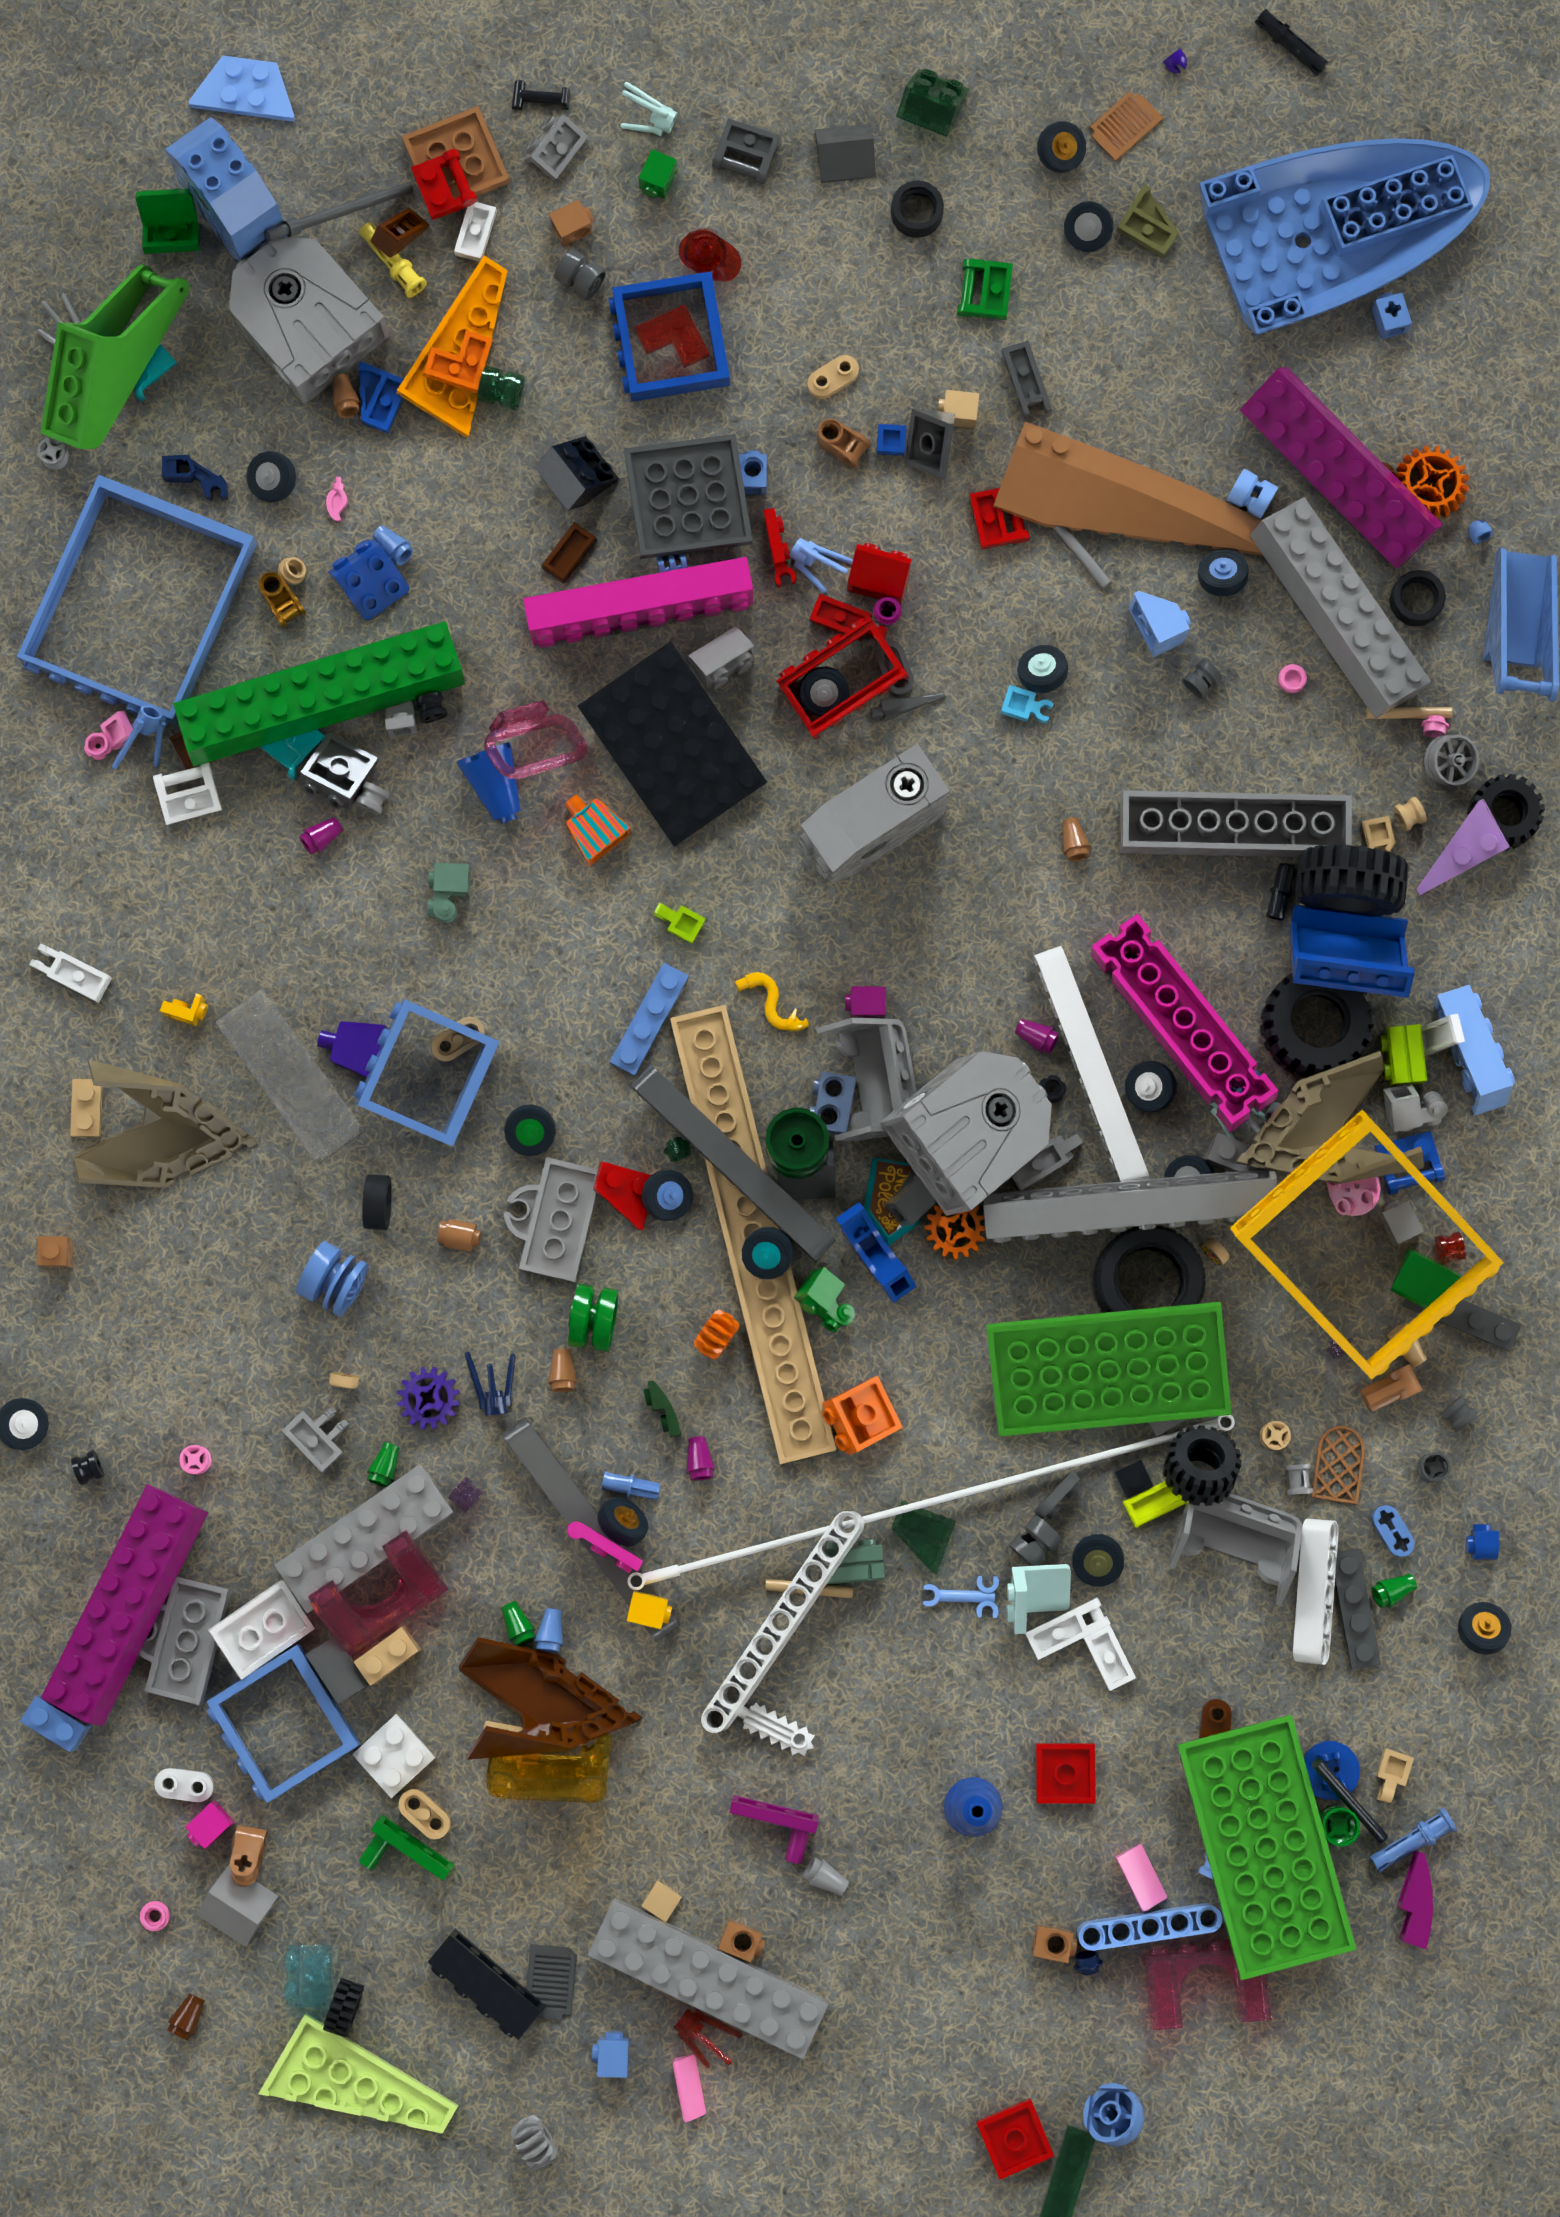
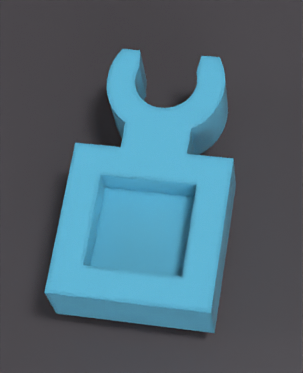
(1020, 704)

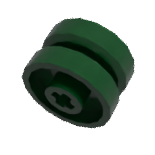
(811, 1135)

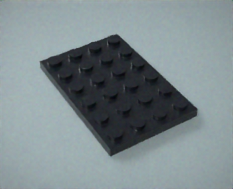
(672, 743)

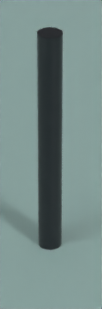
(1349, 1800)

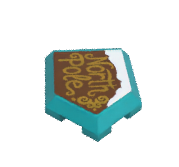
(883, 1183)

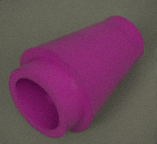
(887, 606)
(320, 835)
(1037, 1035)
(699, 1460)

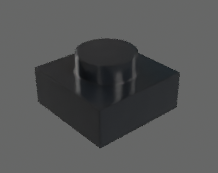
(1133, 1479)

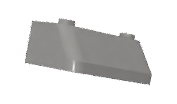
(881, 1070)
(1244, 1531)

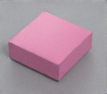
(117, 729)

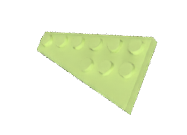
(349, 2079)

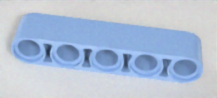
(1163, 1928)

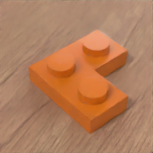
(462, 369)

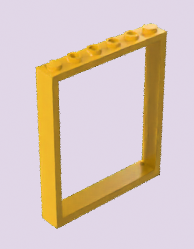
(1300, 1180)

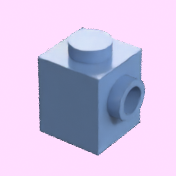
(612, 2055)

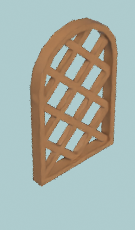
(1334, 1498)

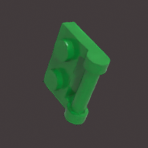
(994, 289)

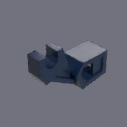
(208, 480)

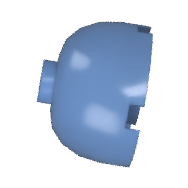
(1114, 2115)

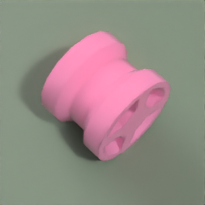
(191, 1456)

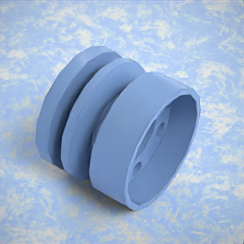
(329, 1277)

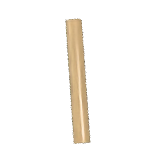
(1413, 713)
(829, 1590)

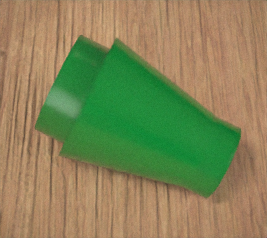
(384, 1465)
(1392, 1590)
(518, 1626)

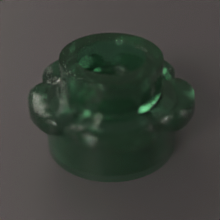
(677, 1149)

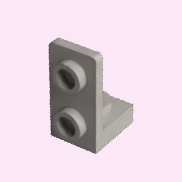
(401, 720)

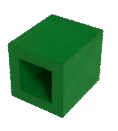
(657, 174)

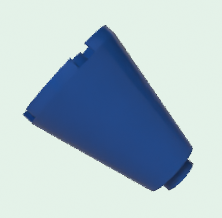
(494, 790)
(966, 1795)

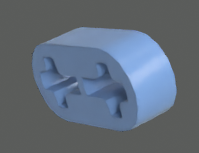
(1387, 1534)

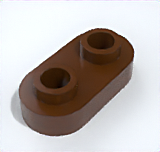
(1208, 1724)

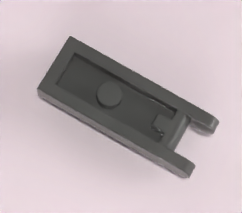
(1025, 377)

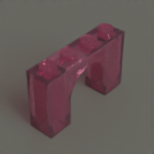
(361, 1624)
(1168, 1969)

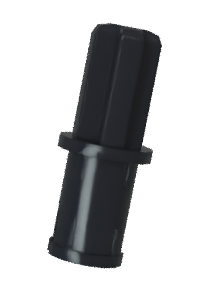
(1280, 891)

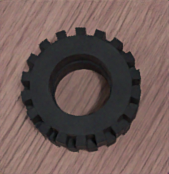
(1522, 796)
(1199, 1484)

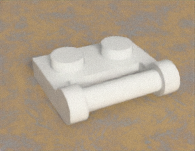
(190, 802)

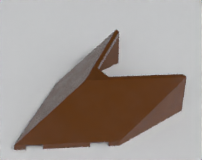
(554, 1704)

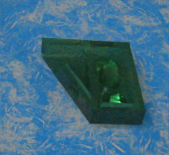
(924, 1534)

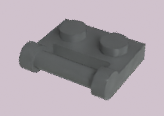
(747, 142)

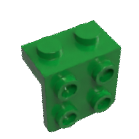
(168, 221)

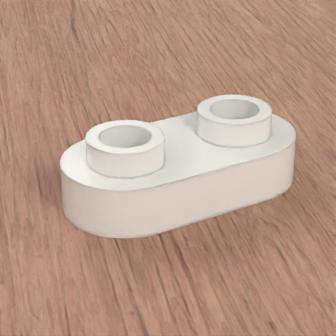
(183, 1784)

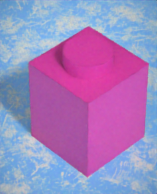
(208, 1825)

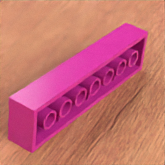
(639, 602)

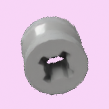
(49, 448)
(372, 798)

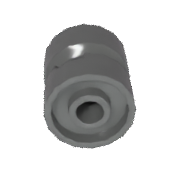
(583, 276)
(1035, 1541)

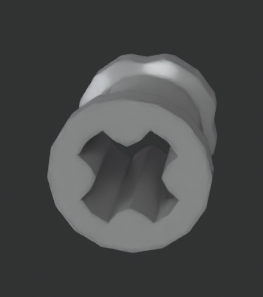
(1298, 1479)

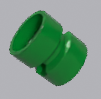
(1339, 1825)

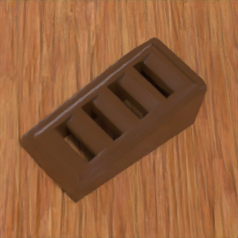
(396, 234)

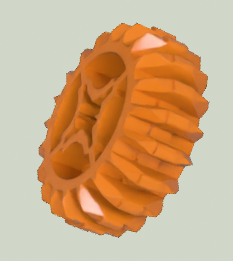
(1423, 462)

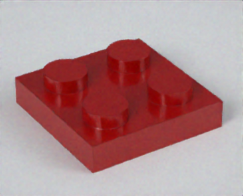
(1065, 1773)
(1015, 2138)

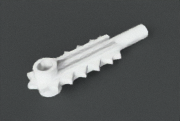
(777, 1729)

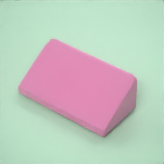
(1141, 1877)
(689, 2087)

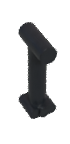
(521, 95)

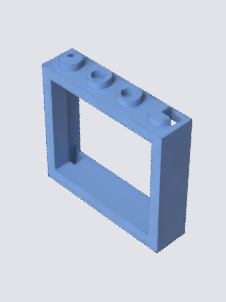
(387, 1040)
(323, 1697)

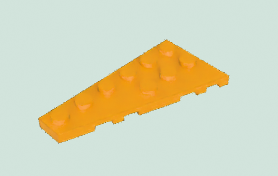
(473, 311)

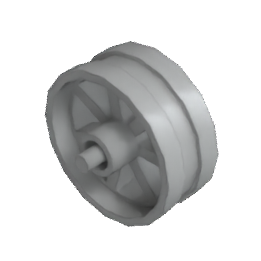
(1451, 760)

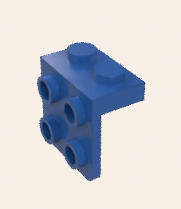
(369, 578)

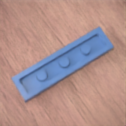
(649, 1019)

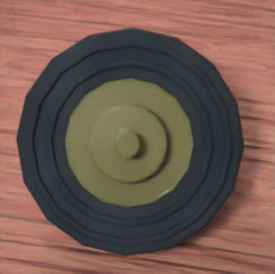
(1098, 1560)

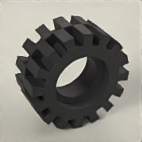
(343, 2007)

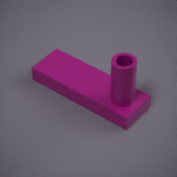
(799, 1821)

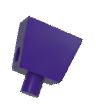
(352, 1045)

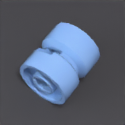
(1243, 488)

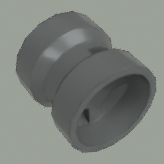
(1202, 678)
(1437, 1464)

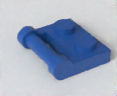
(1430, 1154)

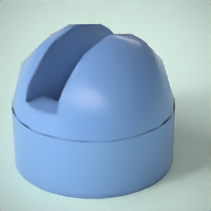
(1479, 528)

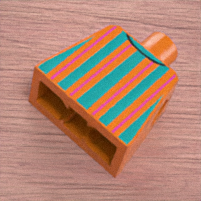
(594, 828)

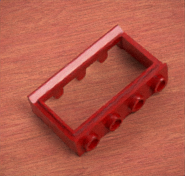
(856, 701)

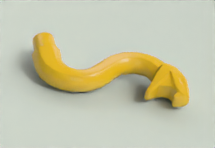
(755, 979)

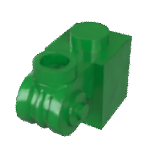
(819, 1298)

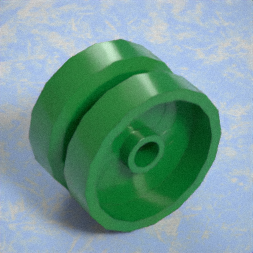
(588, 1317)

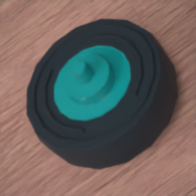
(767, 1253)

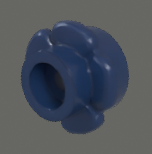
(1087, 1962)

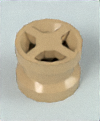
(1410, 814)
(1279, 1432)

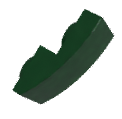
(656, 1397)

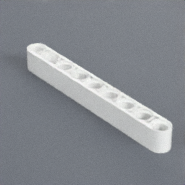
(1091, 1064)
(770, 1629)

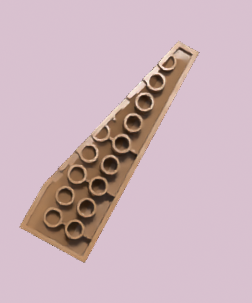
(1086, 488)

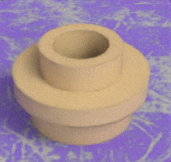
(291, 565)

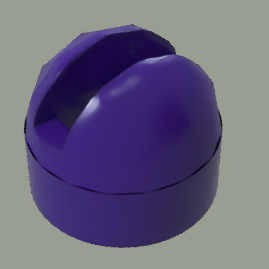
(1175, 59)

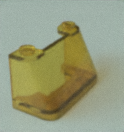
(553, 1776)

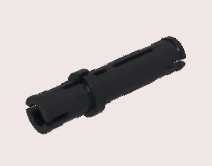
(1296, 46)

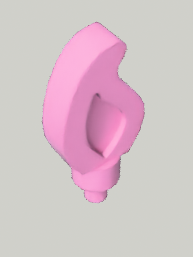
(336, 500)

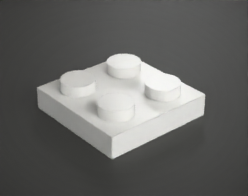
(394, 1755)

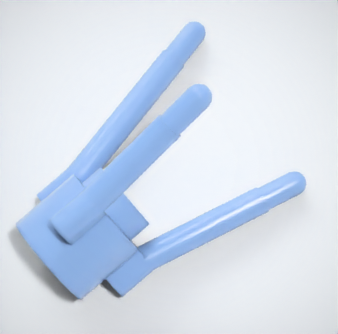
(807, 553)

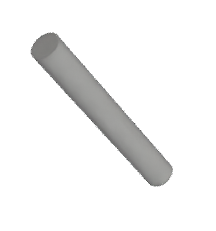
(1083, 556)

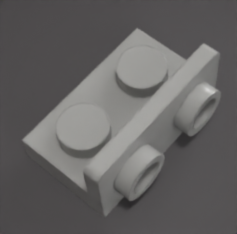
(555, 146)

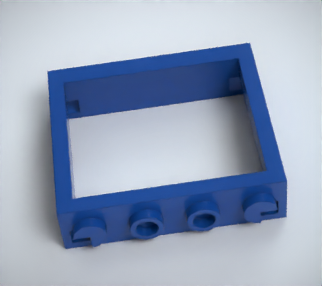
(677, 385)

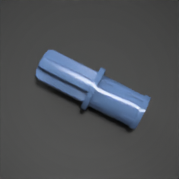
(630, 1486)

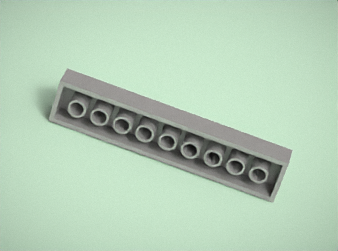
(1125, 1204)

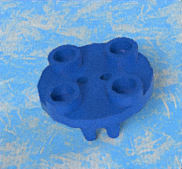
(1333, 1755)

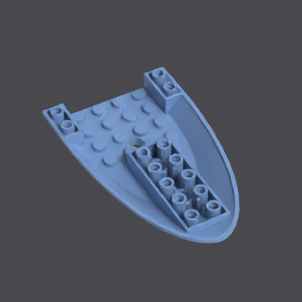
(1313, 195)

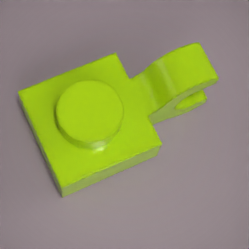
(683, 923)

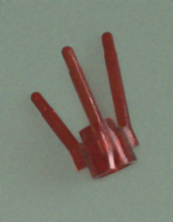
(690, 2027)

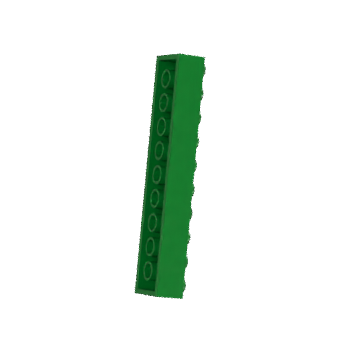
(318, 693)

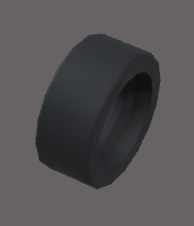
(917, 229)
(1430, 581)
(377, 1202)

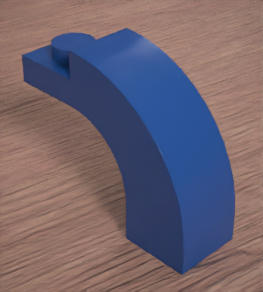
(875, 1253)

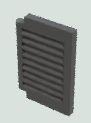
(552, 1979)

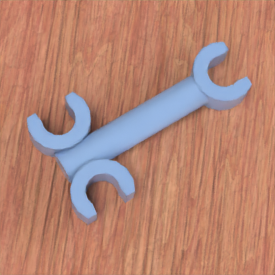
(985, 1596)

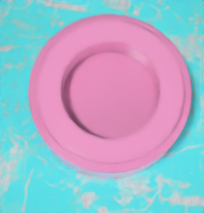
(1292, 678)

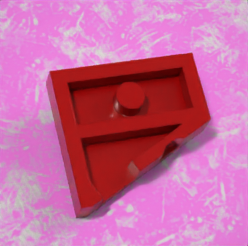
(623, 1191)

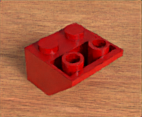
(879, 573)

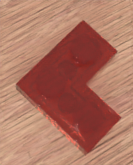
(676, 329)

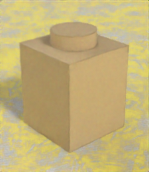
(963, 405)

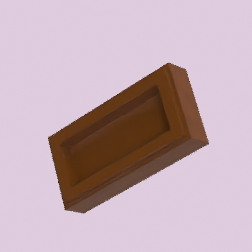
(569, 552)

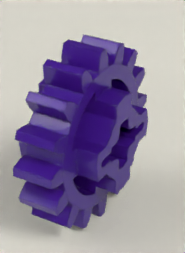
(436, 1386)

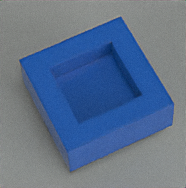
(891, 439)

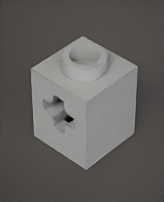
(1400, 1222)

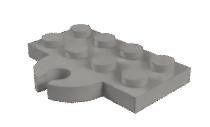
(555, 1219)
(181, 1645)

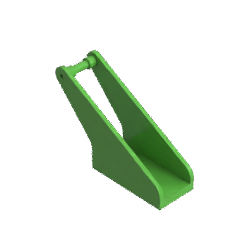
(99, 366)

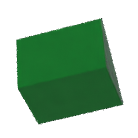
(1422, 1278)

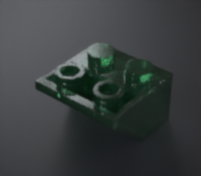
(932, 101)

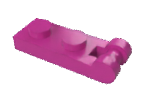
(602, 1546)

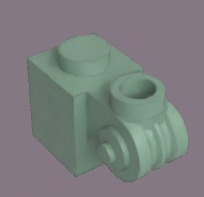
(447, 882)

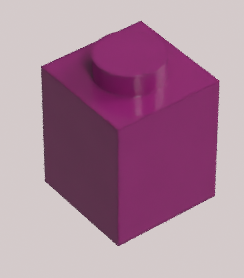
(866, 1002)

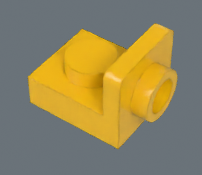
(179, 1010)

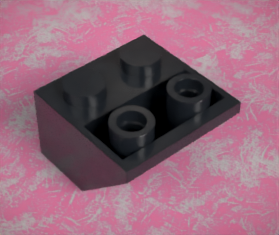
(575, 472)

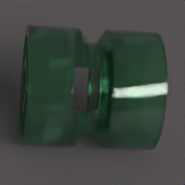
(501, 387)

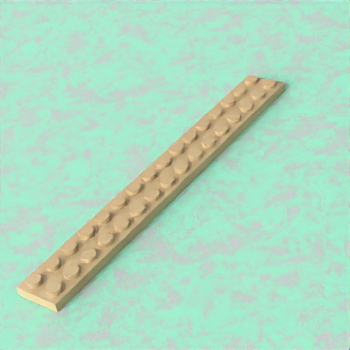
(768, 1305)

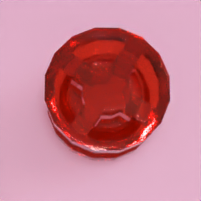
(1450, 1247)

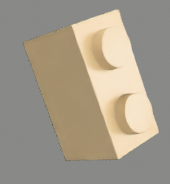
(387, 1656)

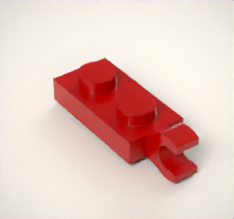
(779, 550)
(839, 616)

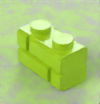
(1403, 1055)

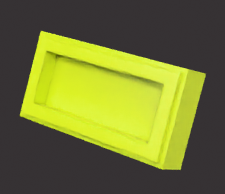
(1152, 1504)

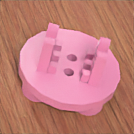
(1357, 1200)

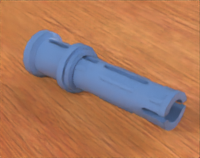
(1425, 1833)

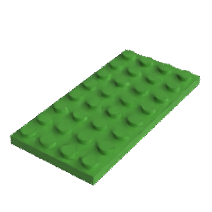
(1109, 1369)
(1266, 1847)

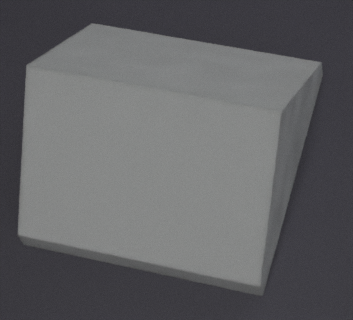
(237, 1908)

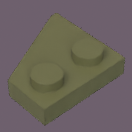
(1147, 224)

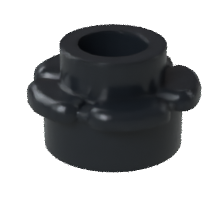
(1059, 1086)

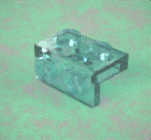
(308, 1975)

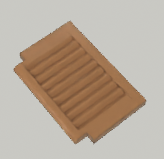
(1124, 125)

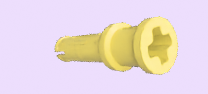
(399, 268)

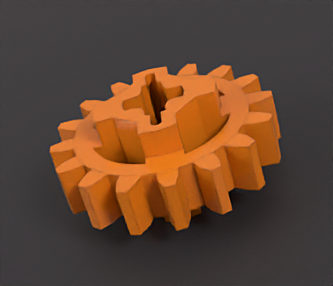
(968, 1233)

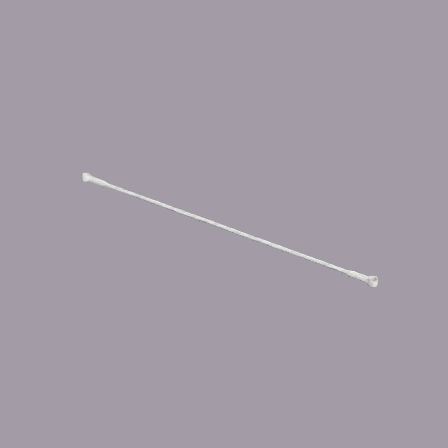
(675, 1570)

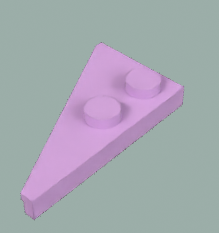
(1472, 844)

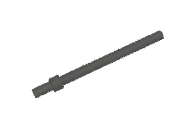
(294, 226)

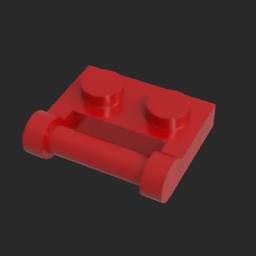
(435, 187)
(991, 523)

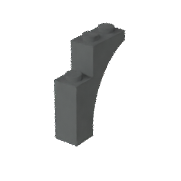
(910, 1201)

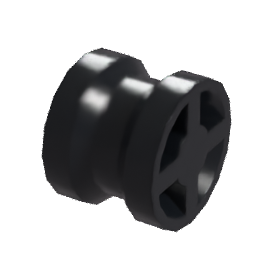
(431, 707)
(87, 1467)

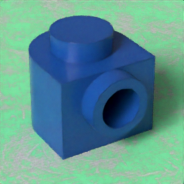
(1483, 1542)

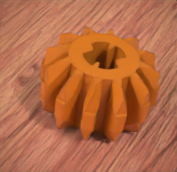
(716, 1334)

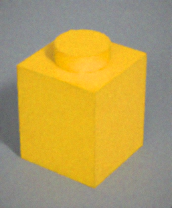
(648, 1610)

